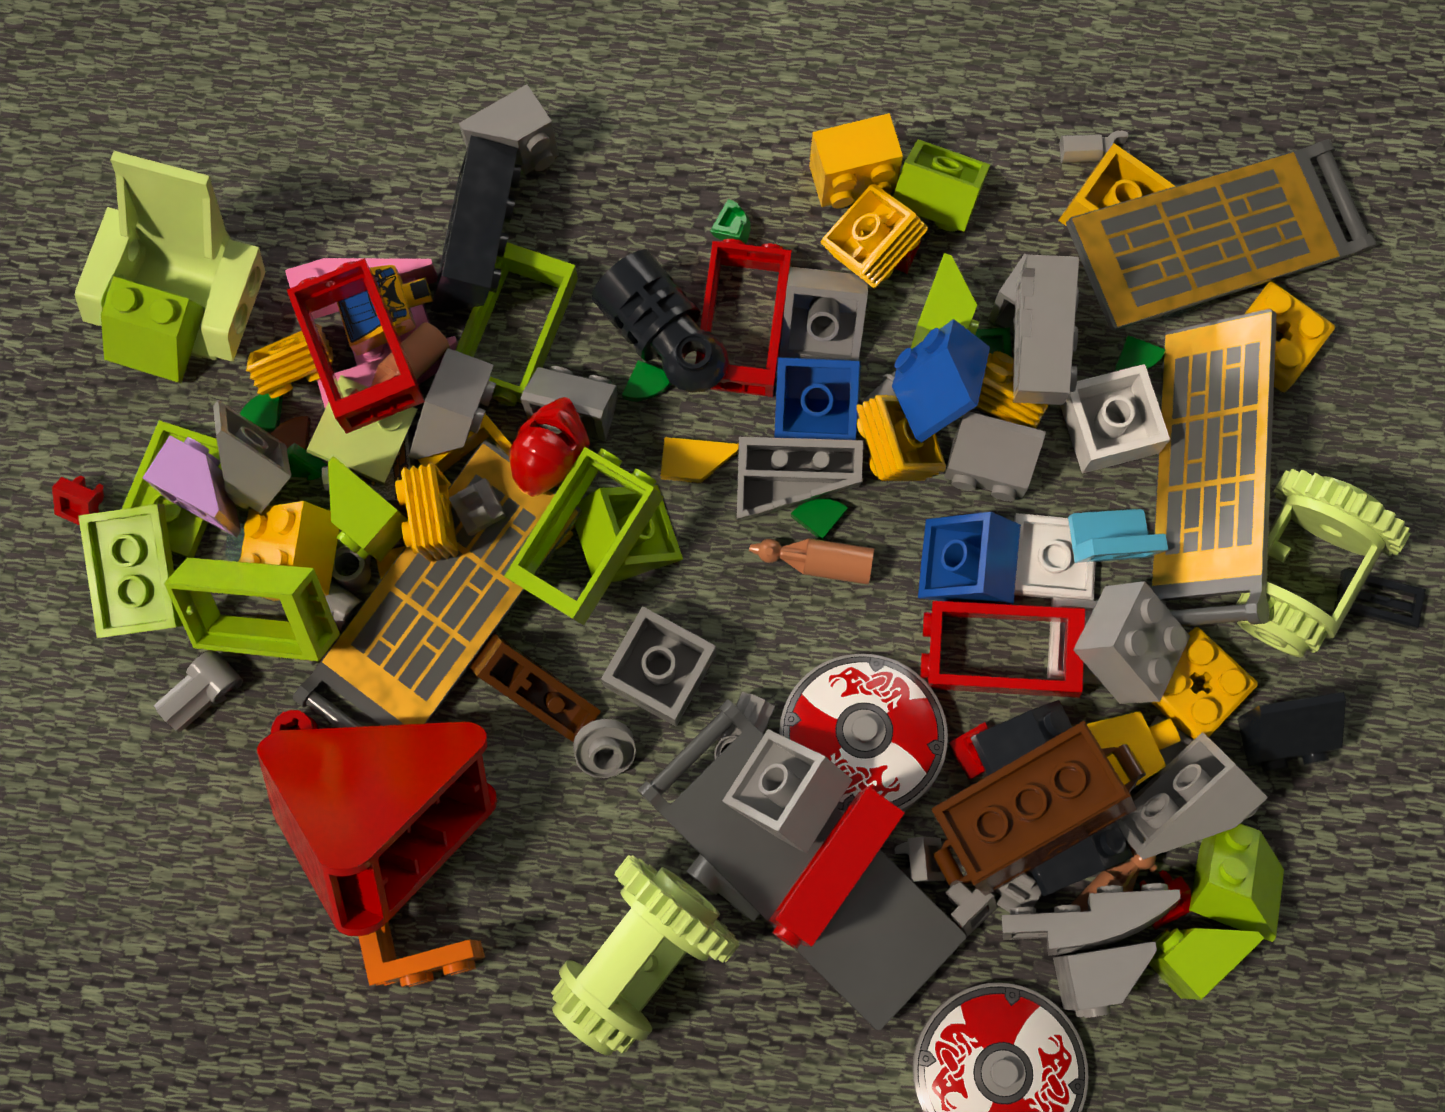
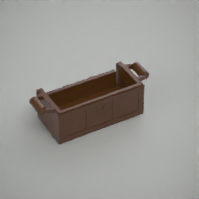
(1034, 809)

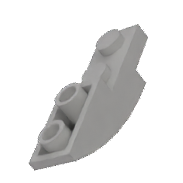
(1109, 918)

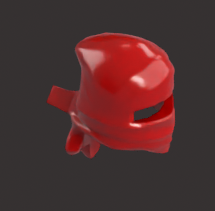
(542, 457)

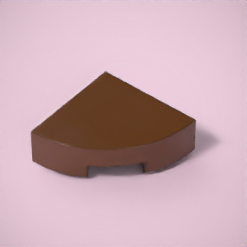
(294, 431)

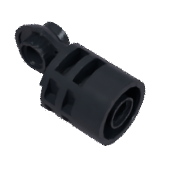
(660, 321)

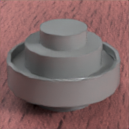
(604, 748)

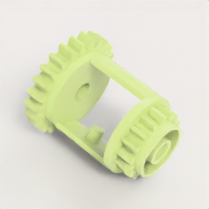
(1341, 517)
(664, 923)

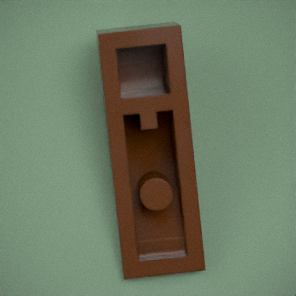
(533, 687)

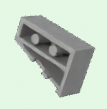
(1045, 330)

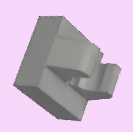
(478, 507)
(922, 863)
(970, 907)

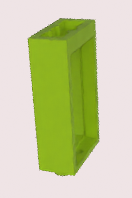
(537, 267)
(555, 518)
(304, 637)

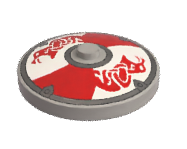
(872, 723)
(999, 1053)

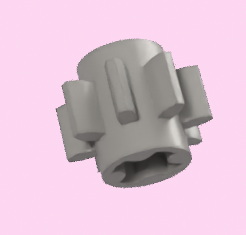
(1019, 892)

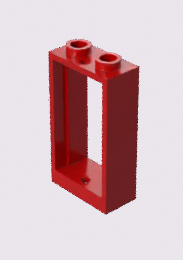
(764, 257)
(378, 400)
(1073, 666)
(835, 868)

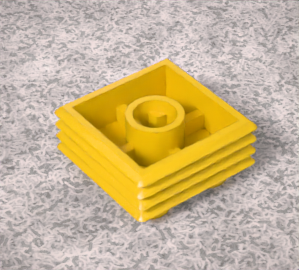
(874, 235)
(1302, 332)
(284, 362)
(997, 394)
(892, 445)
(429, 512)
(1224, 685)

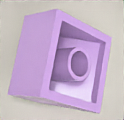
(194, 482)

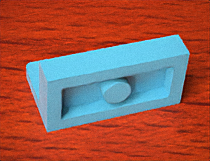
(1113, 536)

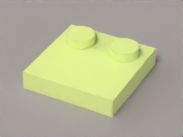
(366, 450)

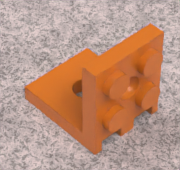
(385, 968)

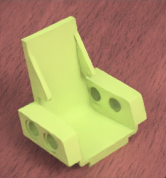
(176, 242)

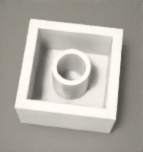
(1114, 419)

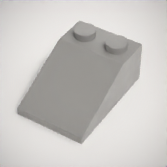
(1190, 800)

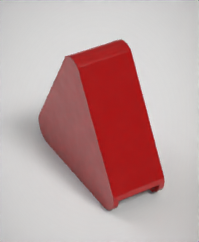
(375, 809)

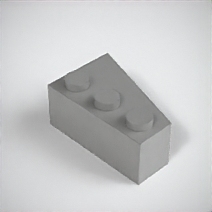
(793, 471)

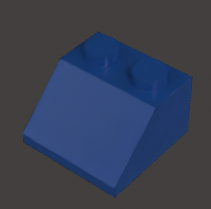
(940, 378)
(817, 398)
(970, 559)

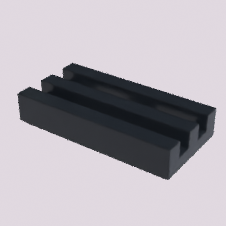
(1380, 615)

